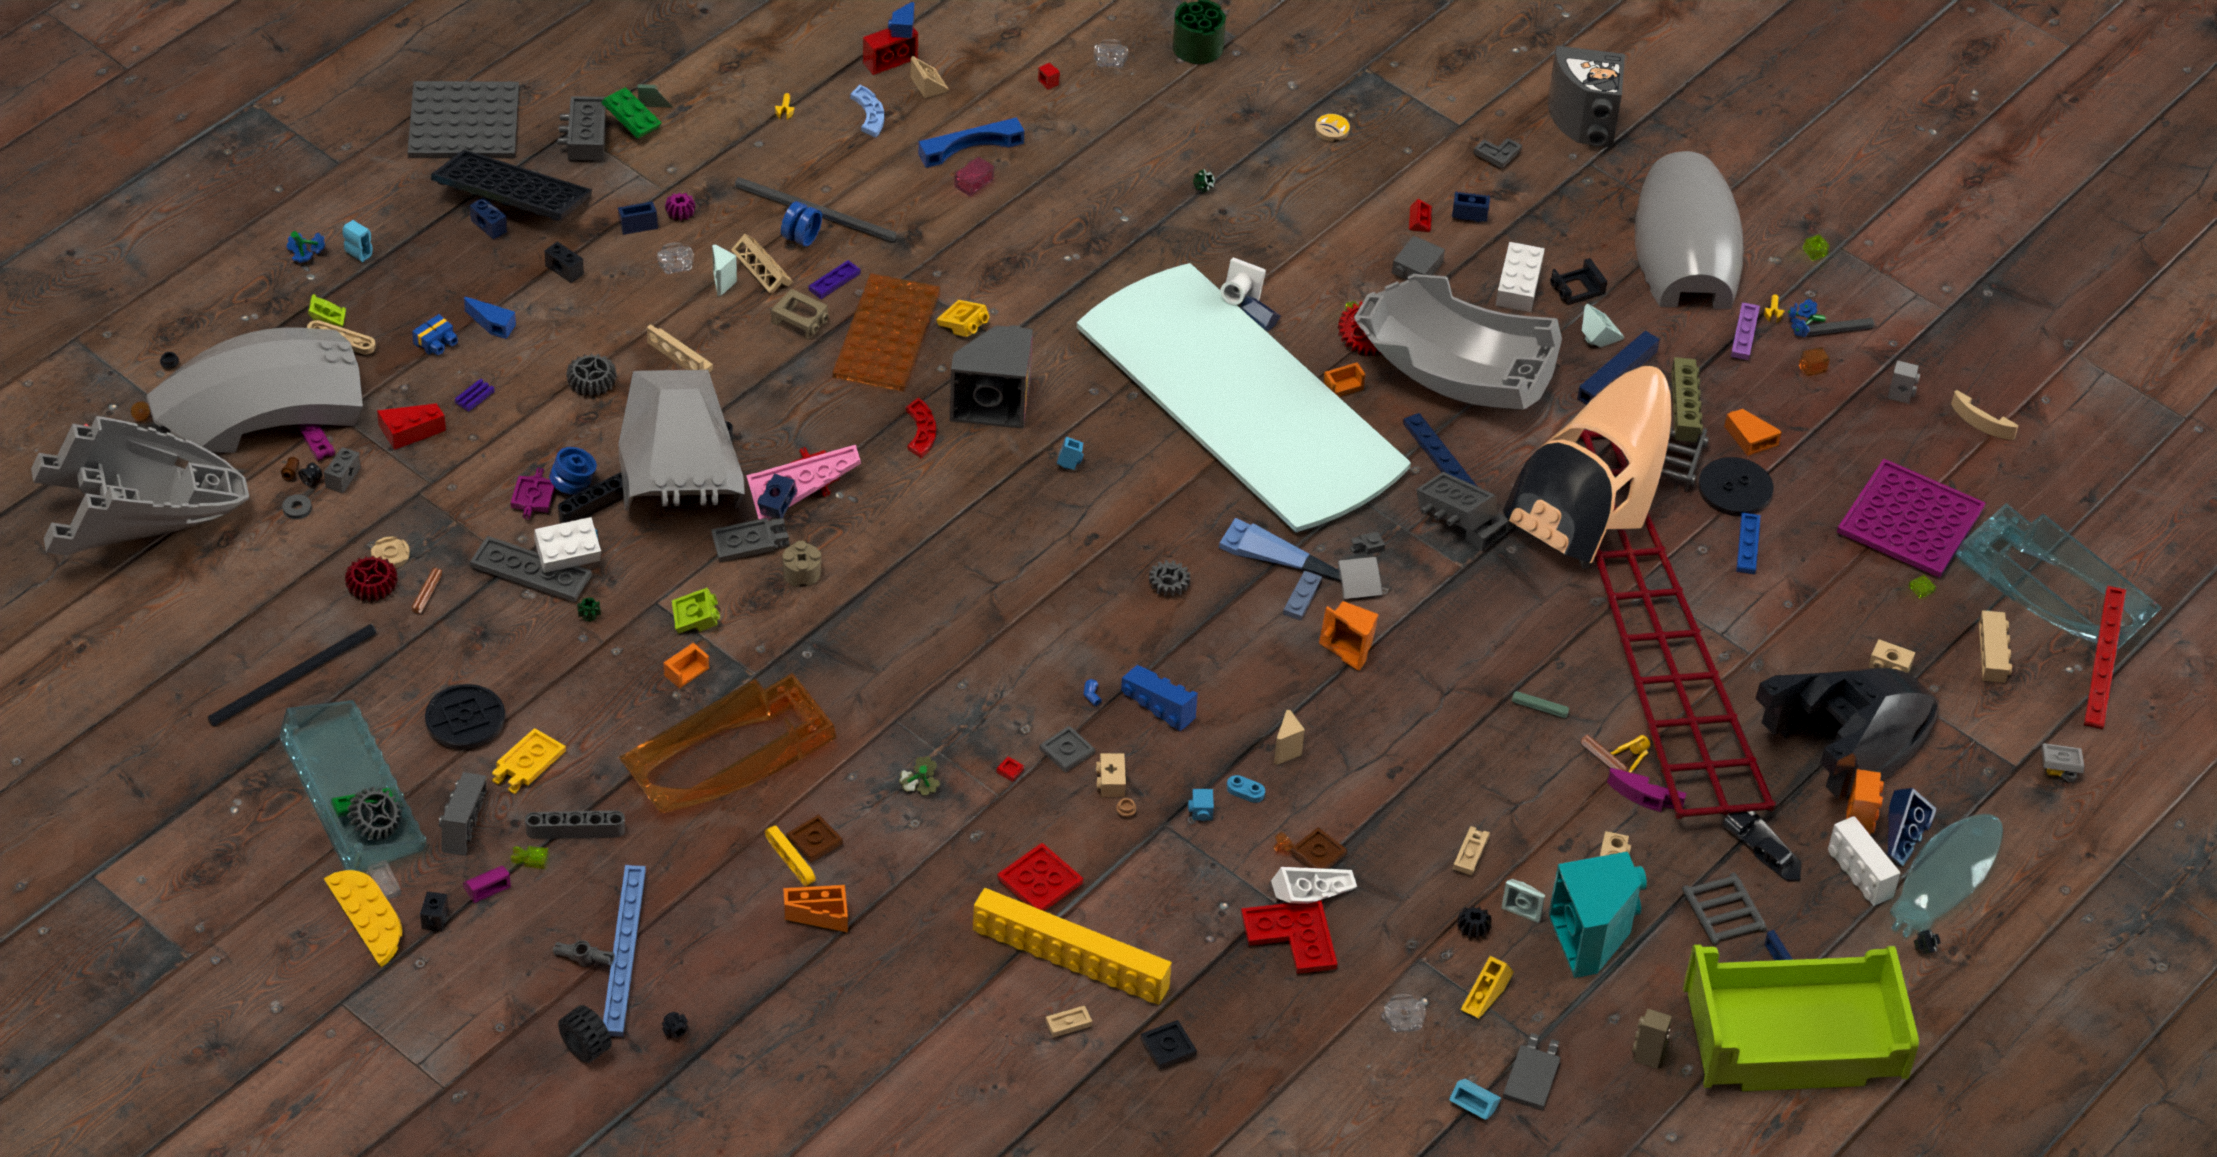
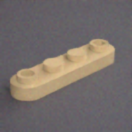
(359, 342)

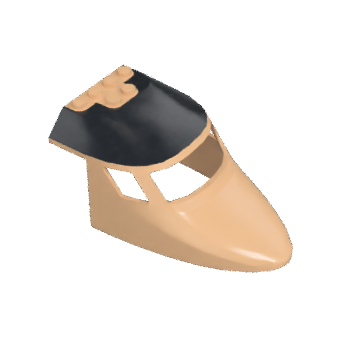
(1570, 493)

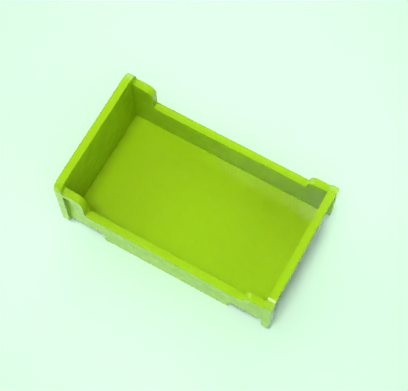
(1801, 1020)

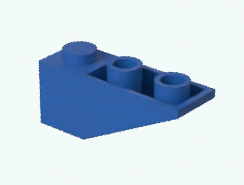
(492, 318)

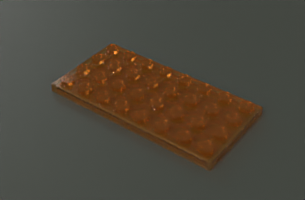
(886, 332)

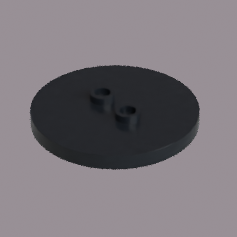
(1735, 486)
(465, 716)

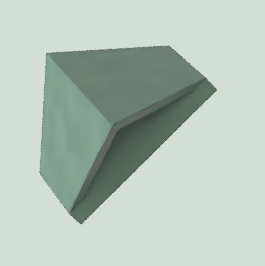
(651, 96)

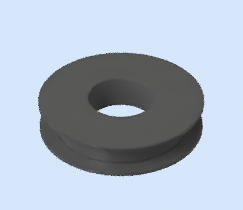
(299, 513)

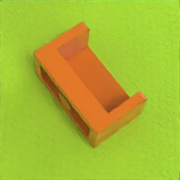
(1345, 379)
(686, 665)

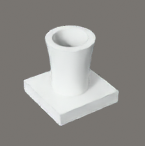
(1242, 281)

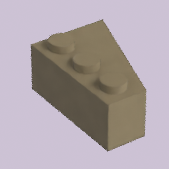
(1651, 1038)

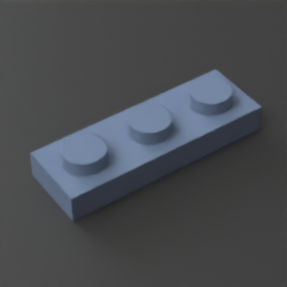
(1302, 595)

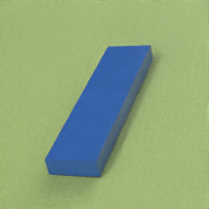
(1748, 543)

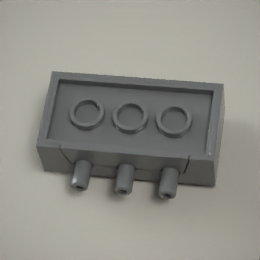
(585, 128)
(1456, 501)

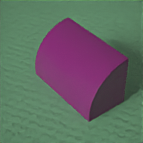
(487, 883)

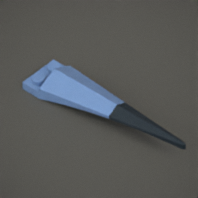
(1260, 544)

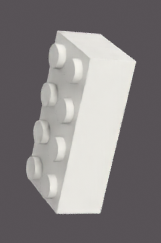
(1520, 277)
(1863, 861)

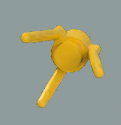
(1637, 746)

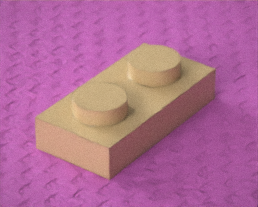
(1068, 1021)

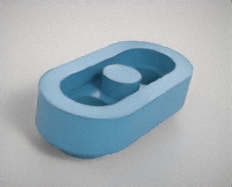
(1245, 789)

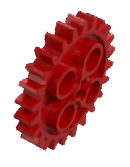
(1349, 329)

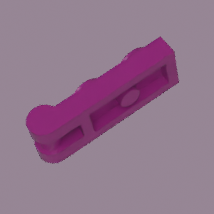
(316, 440)

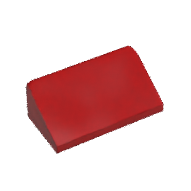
(1420, 216)

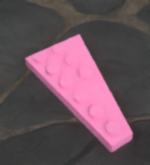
(808, 473)

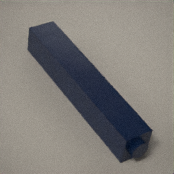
(1628, 359)

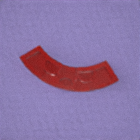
(925, 428)

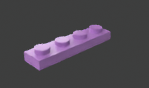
(1745, 331)

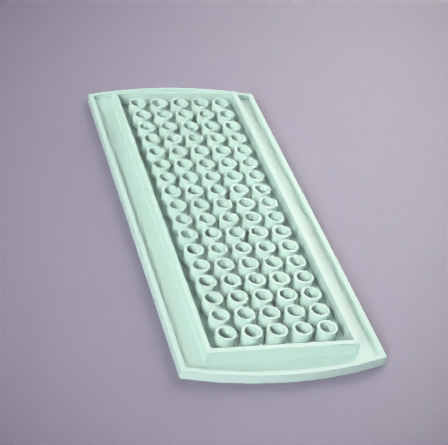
(1244, 397)

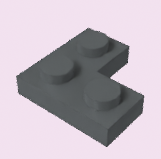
(1498, 155)

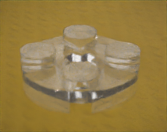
(1102, 55)
(684, 259)
(1400, 1022)

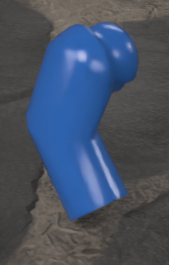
(1089, 692)

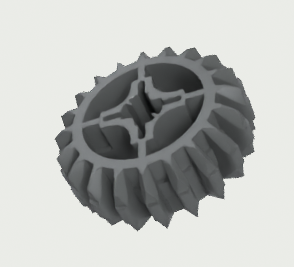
(591, 375)
(388, 819)

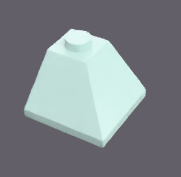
(1599, 328)
(1523, 900)

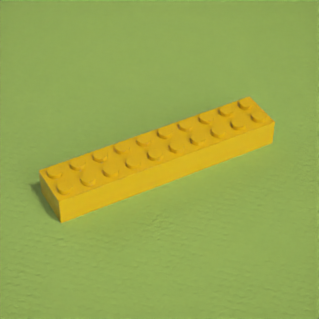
(1071, 946)

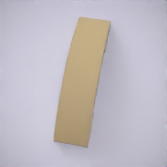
(1979, 419)

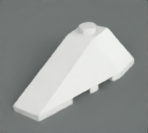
(1311, 884)

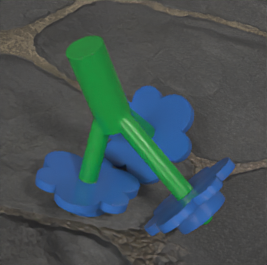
(298, 243)
(1807, 310)

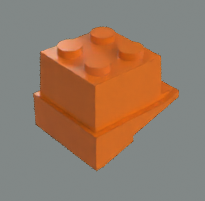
(1349, 633)

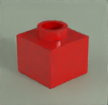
(1048, 76)

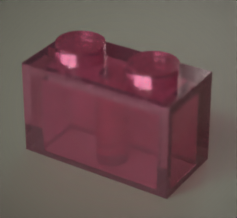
(974, 176)

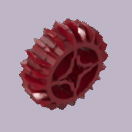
(371, 578)

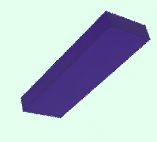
(834, 279)

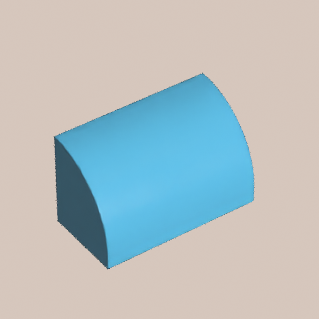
(1475, 1098)

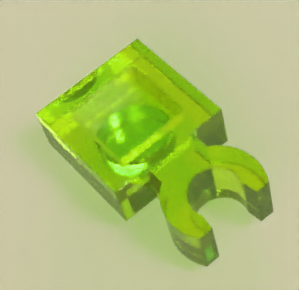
(532, 857)

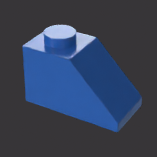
(902, 22)

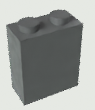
(1418, 258)

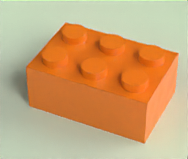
(1865, 799)

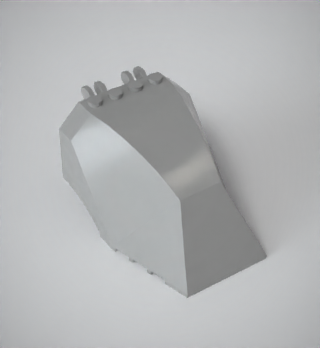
(676, 439)

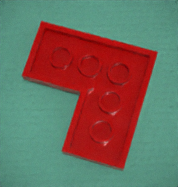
(1300, 925)

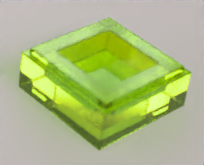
(1922, 586)

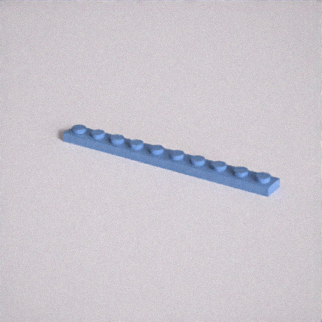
(624, 949)

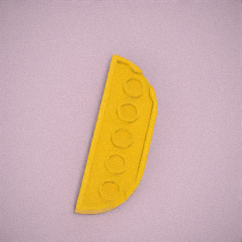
(368, 912)

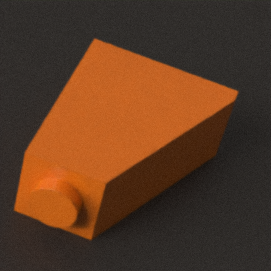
(1751, 432)

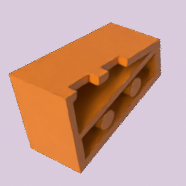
(817, 906)

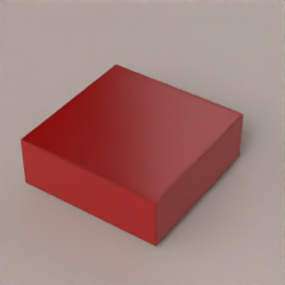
(1010, 769)

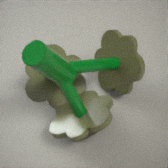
(924, 767)

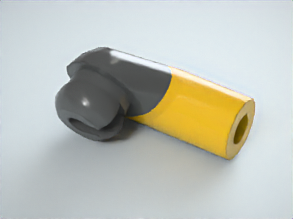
(2066, 775)

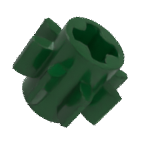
(1203, 180)
(588, 609)

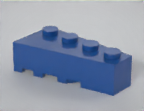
(1161, 697)

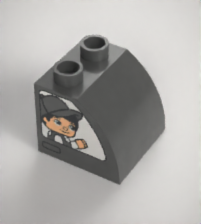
(1586, 94)

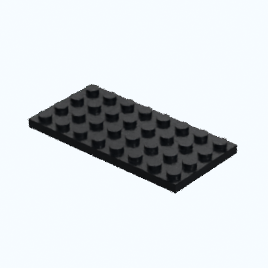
(511, 185)

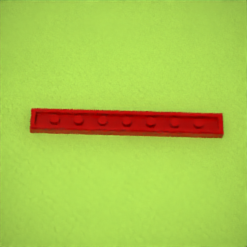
(2104, 657)

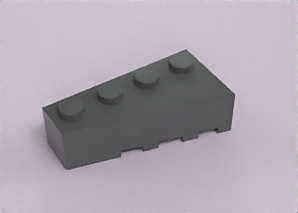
(462, 812)

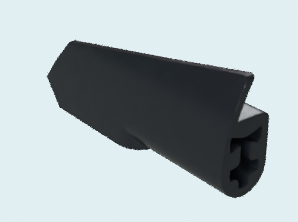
(1765, 844)

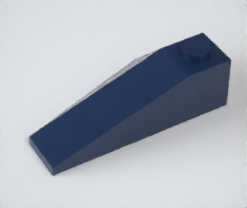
(1908, 819)

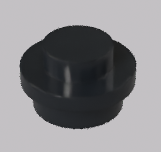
(169, 360)

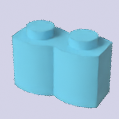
(357, 240)

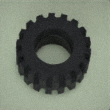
(584, 1033)

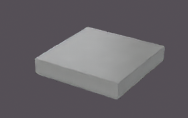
(2062, 758)

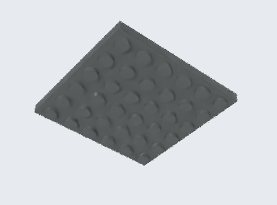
(463, 117)

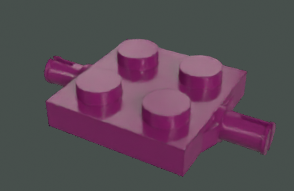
(533, 494)

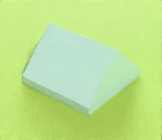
(723, 269)

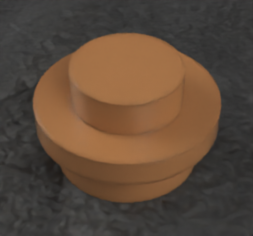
(1126, 807)

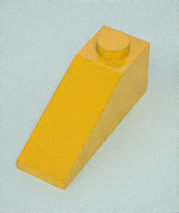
(1487, 987)

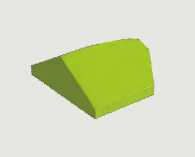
(326, 311)

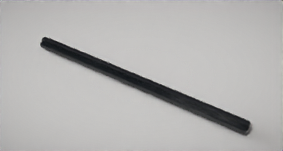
(291, 675)

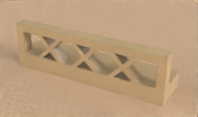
(772, 269)
(676, 350)

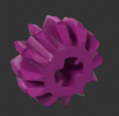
(680, 206)

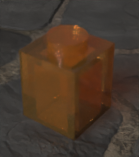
(1814, 361)

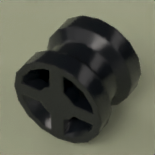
(310, 474)

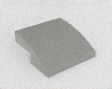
(1359, 577)

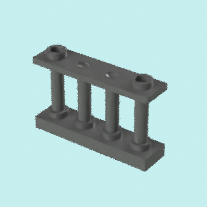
(1690, 478)

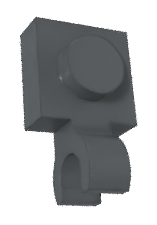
(1369, 542)

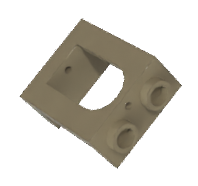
(783, 309)

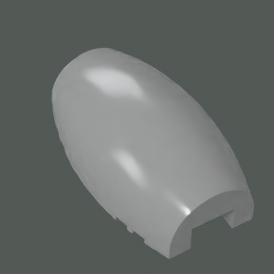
(1689, 231)

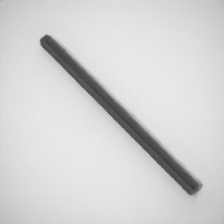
(826, 212)

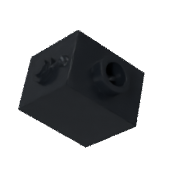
(434, 911)

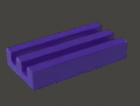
(472, 394)

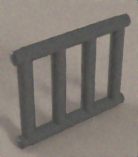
(1707, 922)

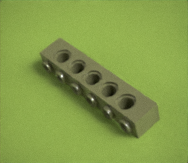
(1686, 399)

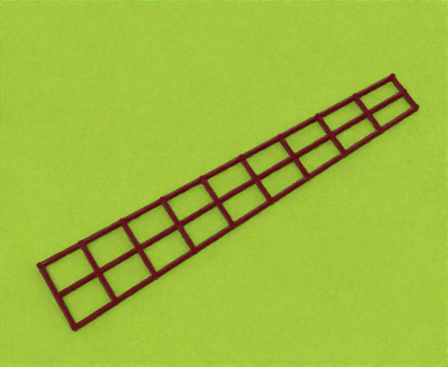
(1675, 677)

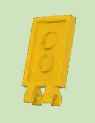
(527, 760)

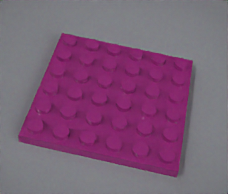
(1911, 517)

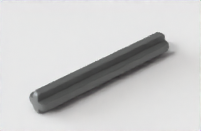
(1840, 326)

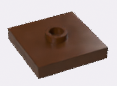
(814, 838)
(1318, 850)

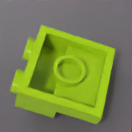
(695, 611)

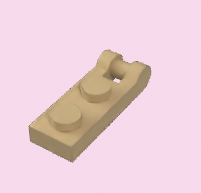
(1471, 851)

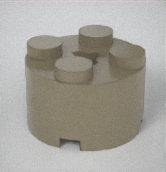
(801, 564)

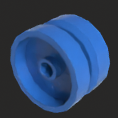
(801, 223)
(572, 470)

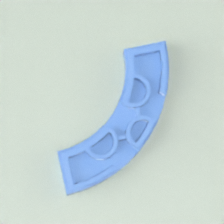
(873, 110)

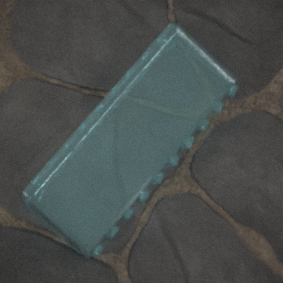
(338, 759)

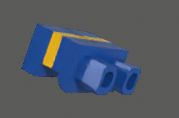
(434, 335)

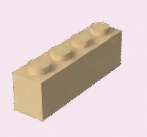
(1994, 646)

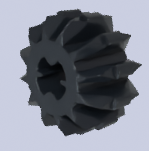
(1474, 922)

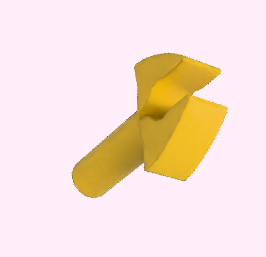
(785, 107)
(1768, 312)

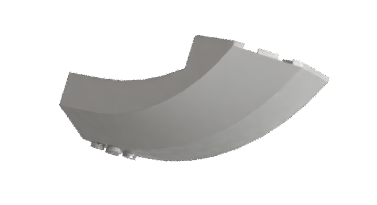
(1460, 346)
(260, 384)

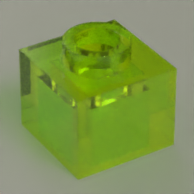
(1816, 247)

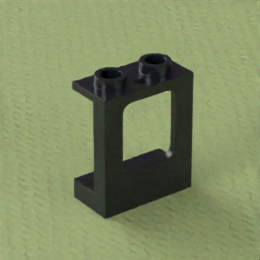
(1589, 276)

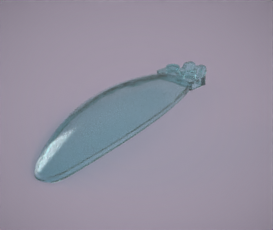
(1947, 871)

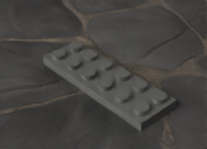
(526, 569)

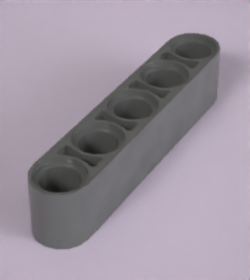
(575, 824)

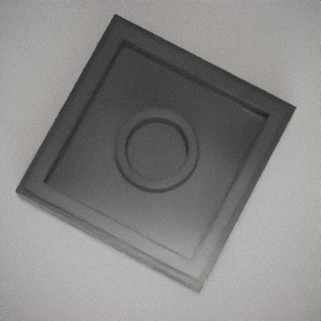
(1067, 749)

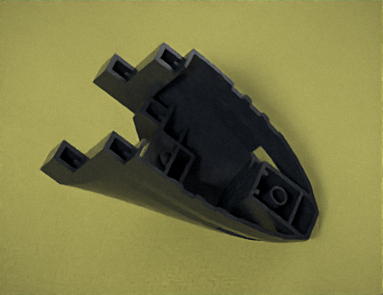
(1877, 714)

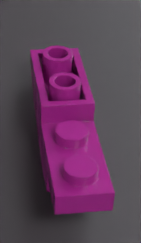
(1636, 789)

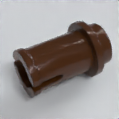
(288, 472)

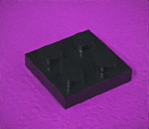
(1168, 1044)

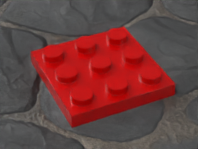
(1040, 878)

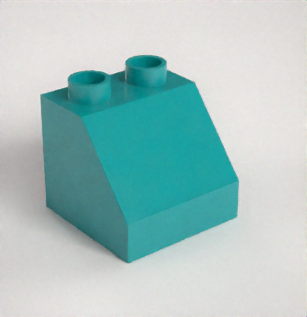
(1595, 908)

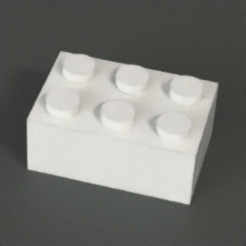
(567, 545)

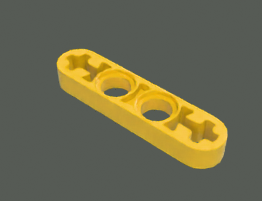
(790, 855)

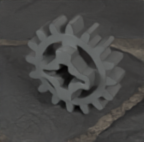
(1169, 578)

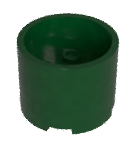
(1199, 31)

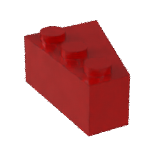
(411, 424)

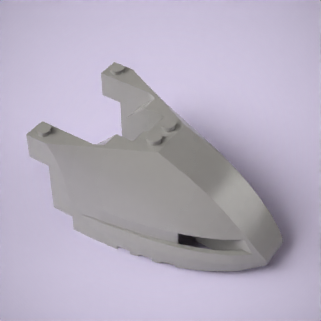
(134, 485)

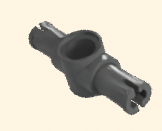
(583, 953)

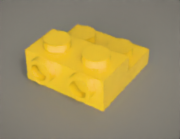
(964, 317)

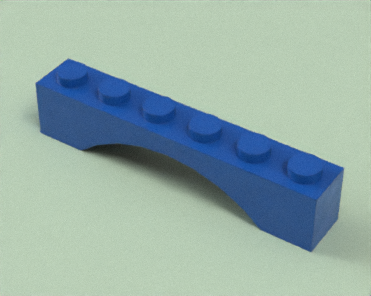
(1002, 133)

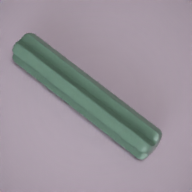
(1540, 704)

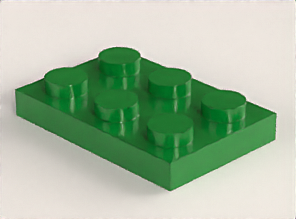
(631, 113)

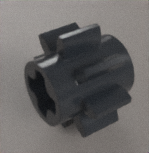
(1927, 941)
(675, 1024)

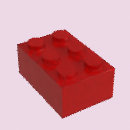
(887, 52)

